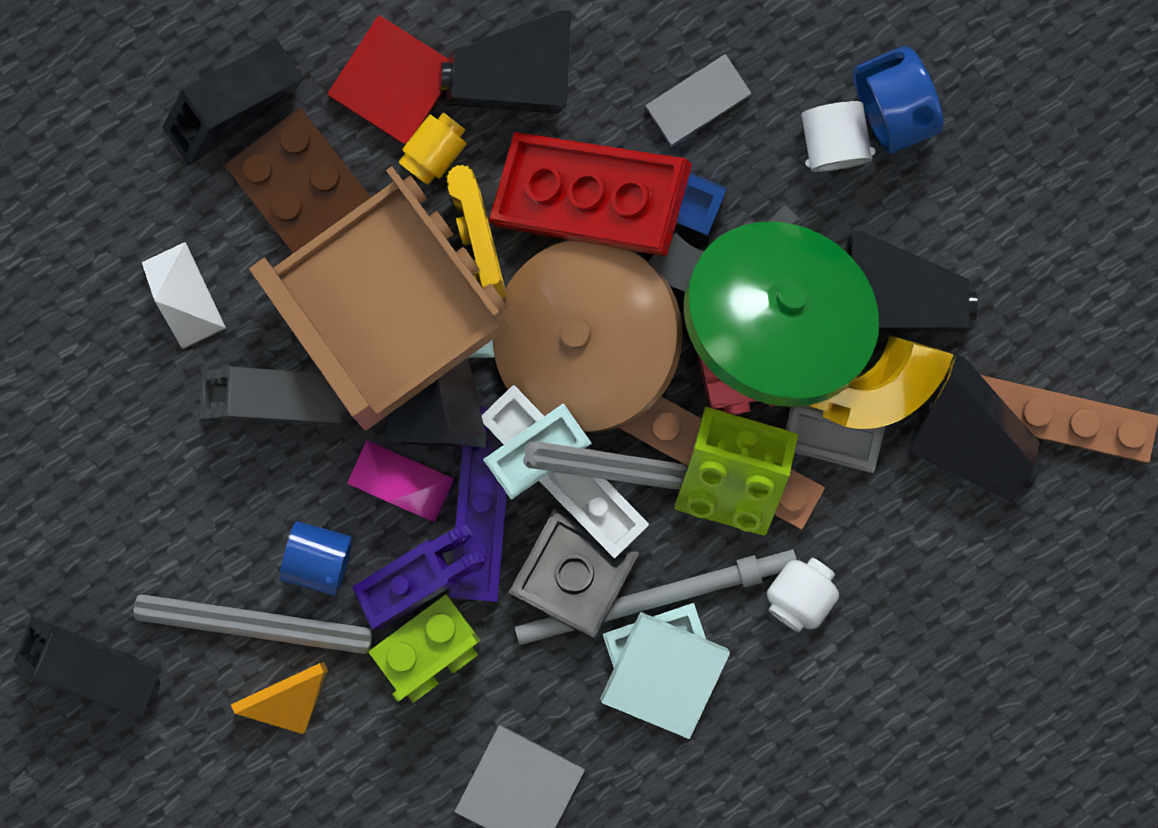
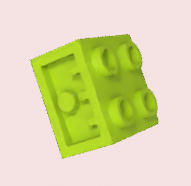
(737, 471)
(425, 647)

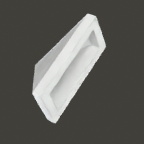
(182, 295)

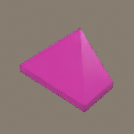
(400, 481)

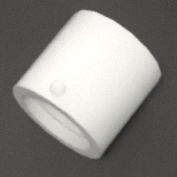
(836, 136)

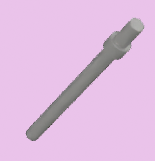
(748, 572)

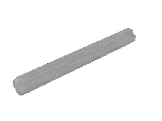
(252, 624)

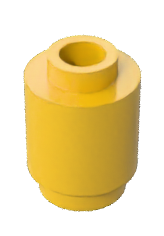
(433, 148)

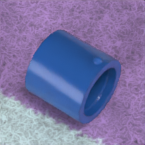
(315, 558)

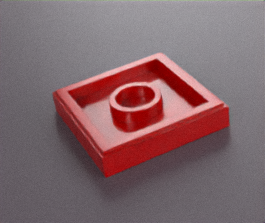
(390, 81)

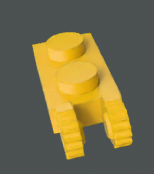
(475, 226)

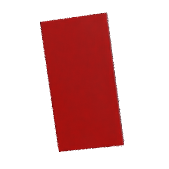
(590, 193)

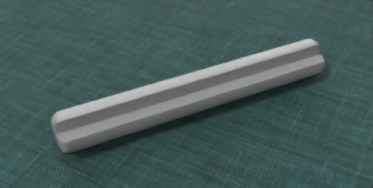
(603, 465)

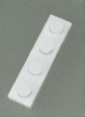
(588, 499)

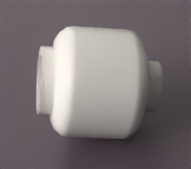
(802, 594)

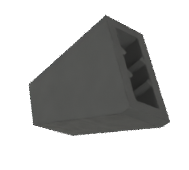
(269, 396)

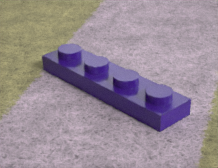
(483, 509)

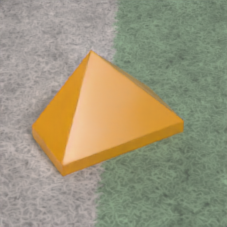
(286, 702)

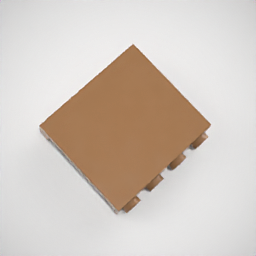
(384, 301)

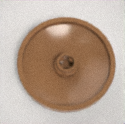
(590, 333)

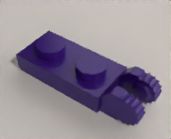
(415, 578)

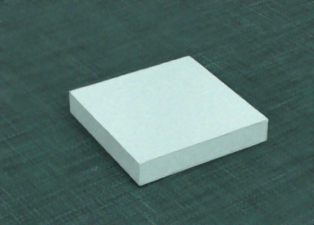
(664, 675)

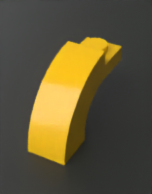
(891, 389)

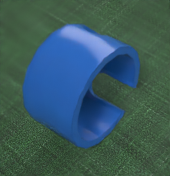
(898, 99)

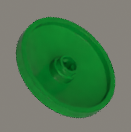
(781, 314)

